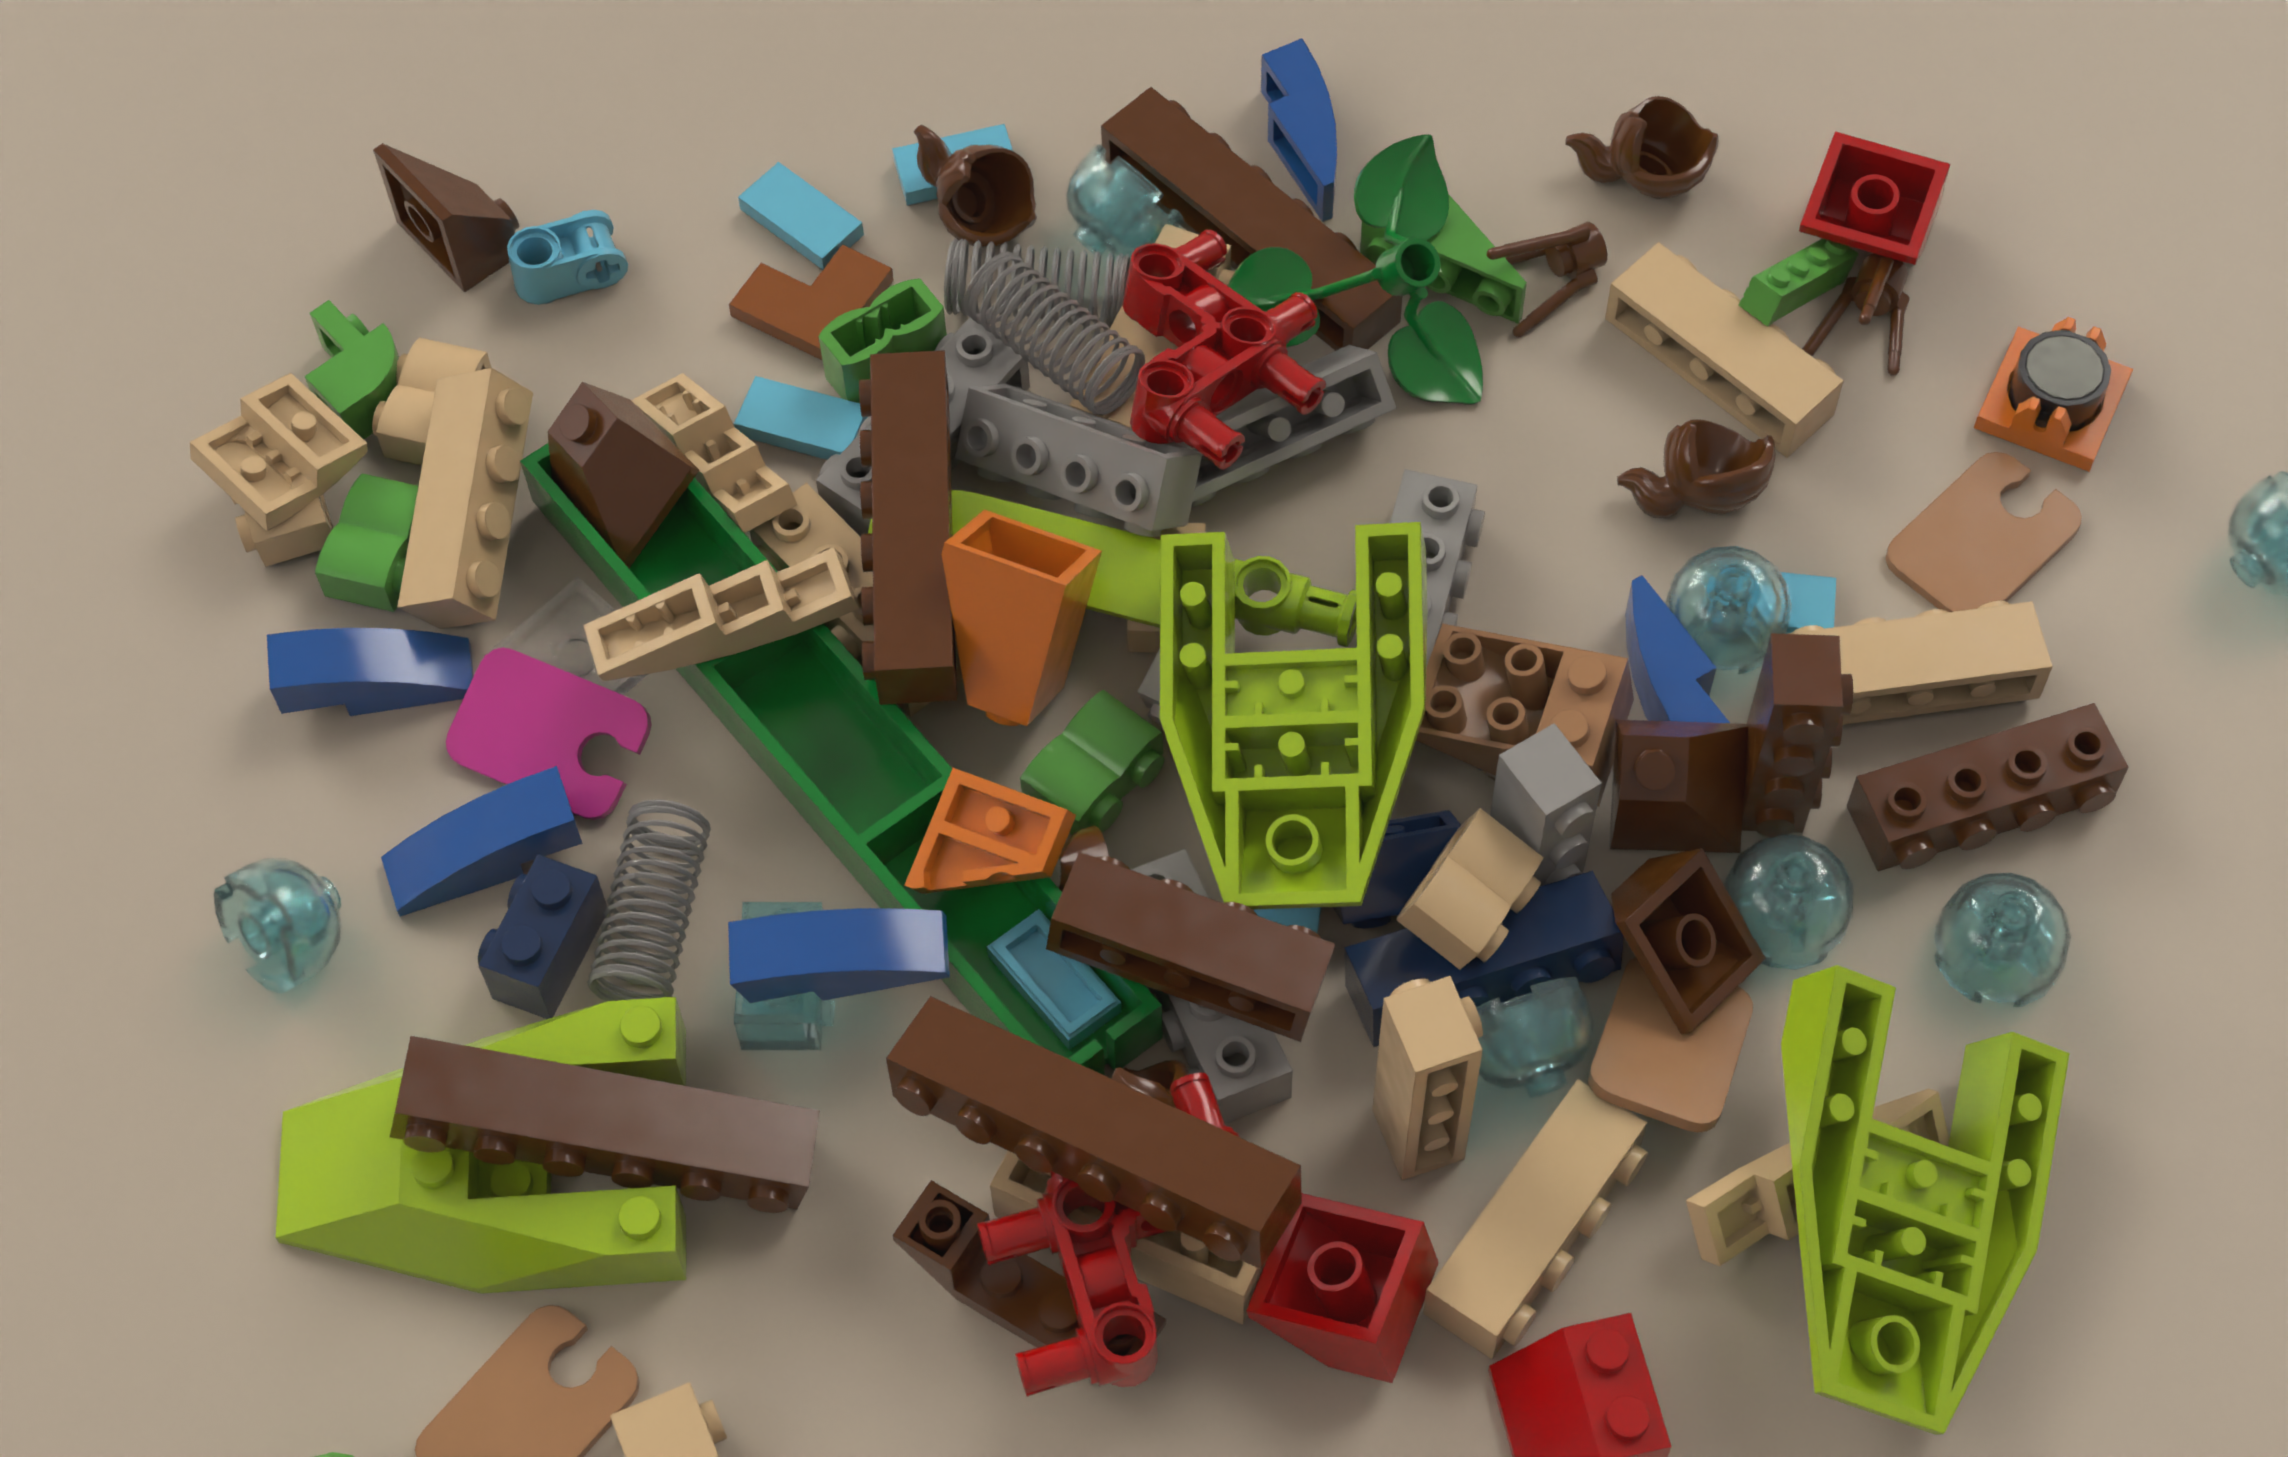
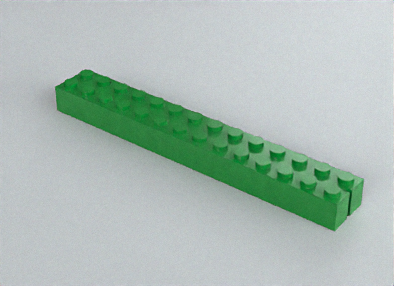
(844, 764)

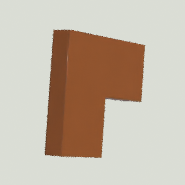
(800, 311)

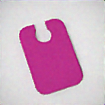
(536, 717)

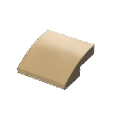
(278, 451)

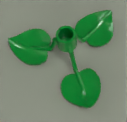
(1409, 198)

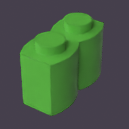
(898, 321)
(369, 544)
(1096, 762)

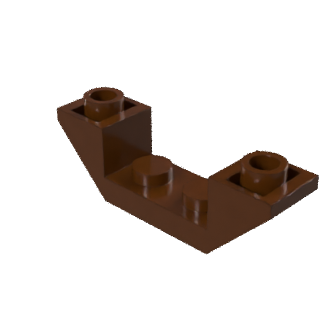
(1013, 1293)

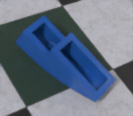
(1301, 122)
(1666, 662)
(367, 669)
(481, 842)
(836, 952)

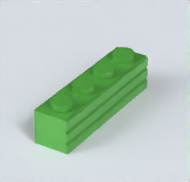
(1797, 280)

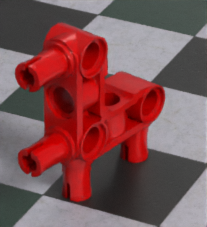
(1222, 351)
(1095, 1270)

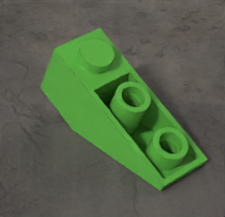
(1464, 266)

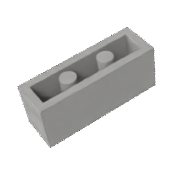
(1548, 801)

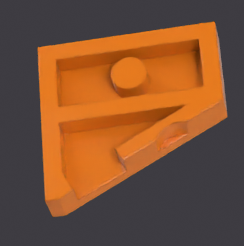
(987, 837)

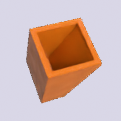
(1015, 612)

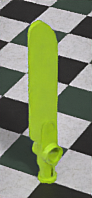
(1130, 576)

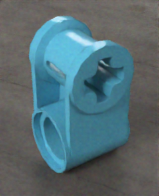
(562, 259)

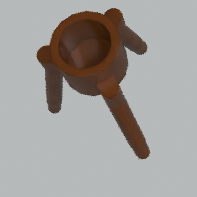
(1567, 253)
(1875, 293)

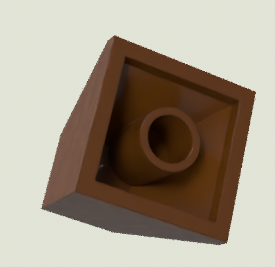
(447, 216)
(616, 468)
(1678, 786)
(1685, 934)

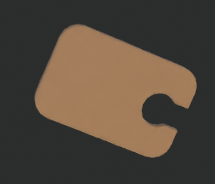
(1973, 550)
(1658, 1070)
(519, 1409)

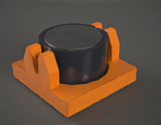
(2055, 393)

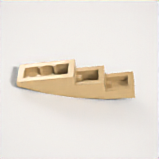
(726, 458)
(708, 622)
(1762, 1193)

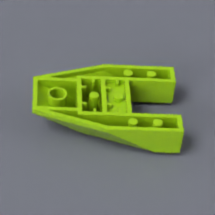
(1293, 749)
(478, 1222)
(1898, 1235)

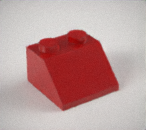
(1875, 198)
(1346, 1285)
(1581, 1394)

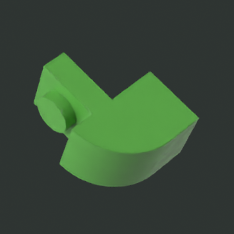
(360, 367)

